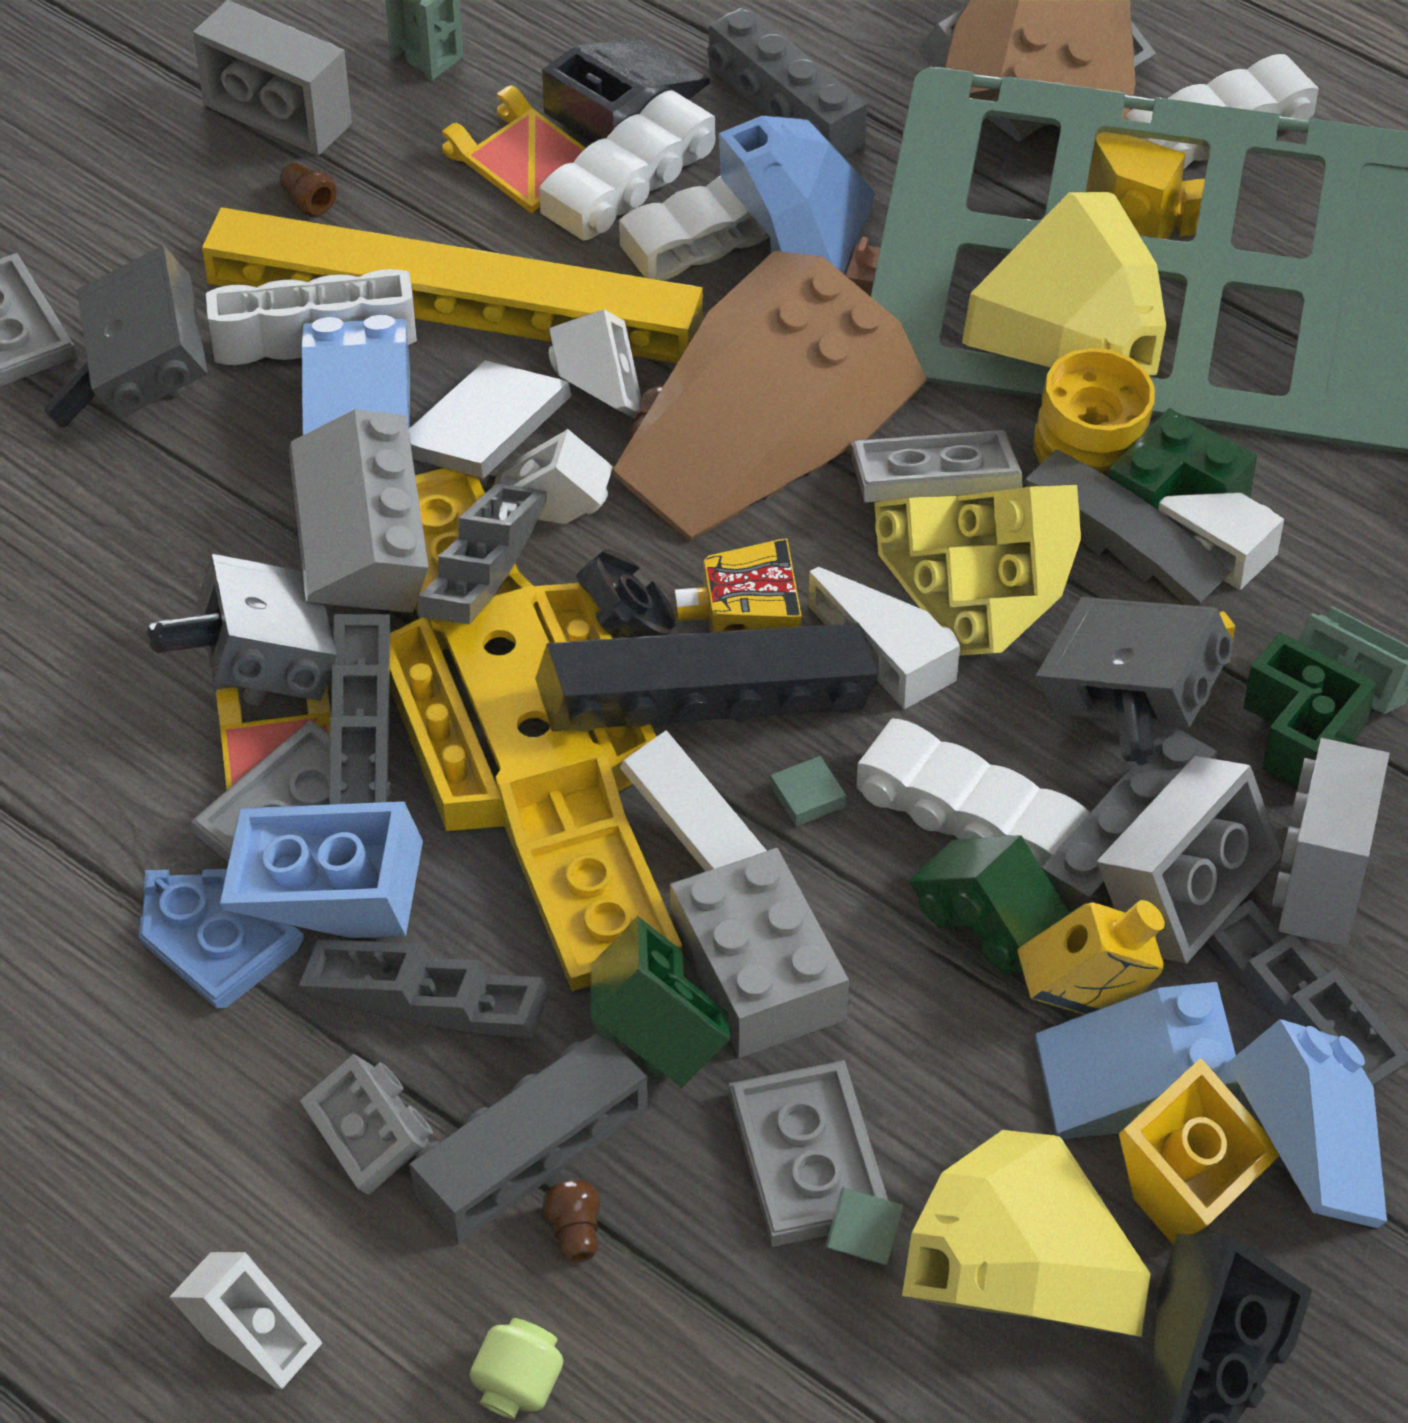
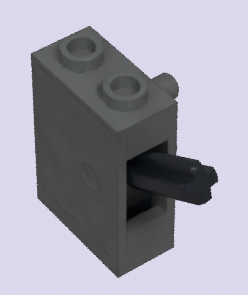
(137, 338)
(255, 631)
(1135, 666)

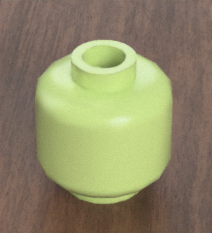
(516, 1368)

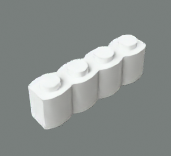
(1266, 86)
(627, 165)
(688, 230)
(270, 319)
(962, 794)

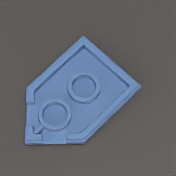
(203, 944)

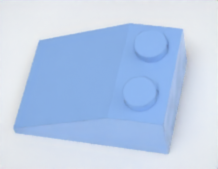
(354, 368)
(326, 867)
(1125, 1055)
(1318, 1116)

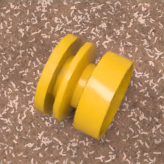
(1093, 407)

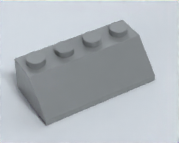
(359, 513)

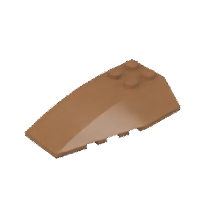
(1047, 42)
(768, 393)

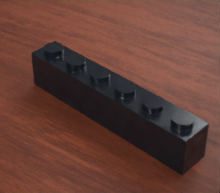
(705, 676)

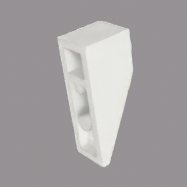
(905, 642)

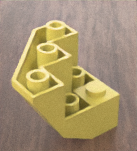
(1072, 287)
(982, 558)
(1026, 1238)

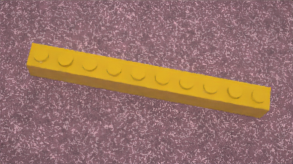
(456, 282)

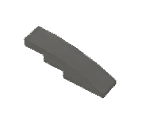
(1133, 530)
(483, 555)
(360, 709)
(422, 990)
(1300, 991)

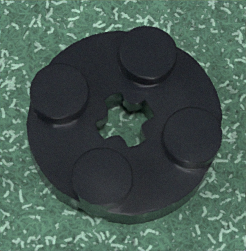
(623, 600)

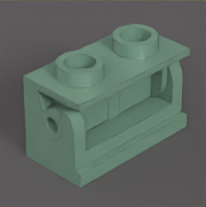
(426, 33)
(1363, 651)

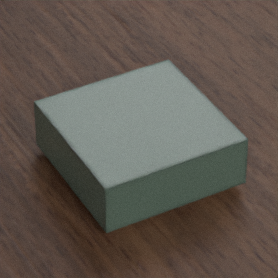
(808, 791)
(864, 1226)

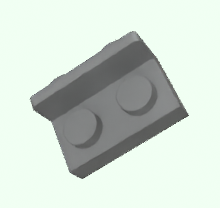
(366, 1121)

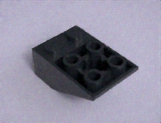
(609, 81)

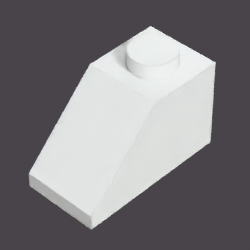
(598, 359)
(567, 471)
(1230, 528)
(246, 1317)

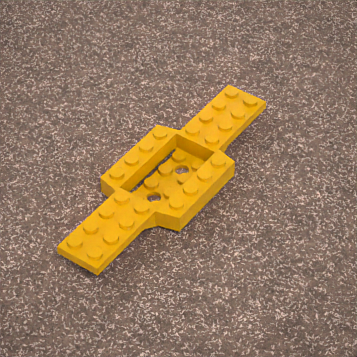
(551, 789)

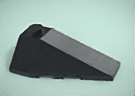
(1220, 1329)

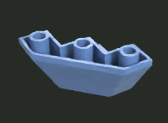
(796, 187)

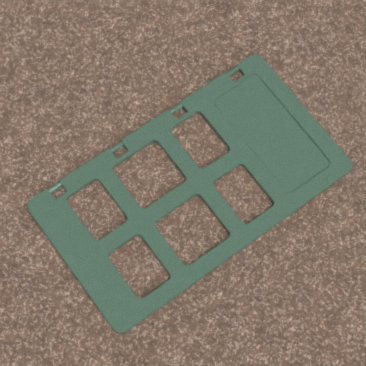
(1353, 285)

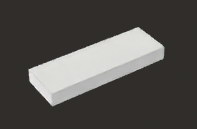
(689, 804)

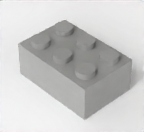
(273, 77)
(1329, 841)
(1194, 853)
(759, 951)

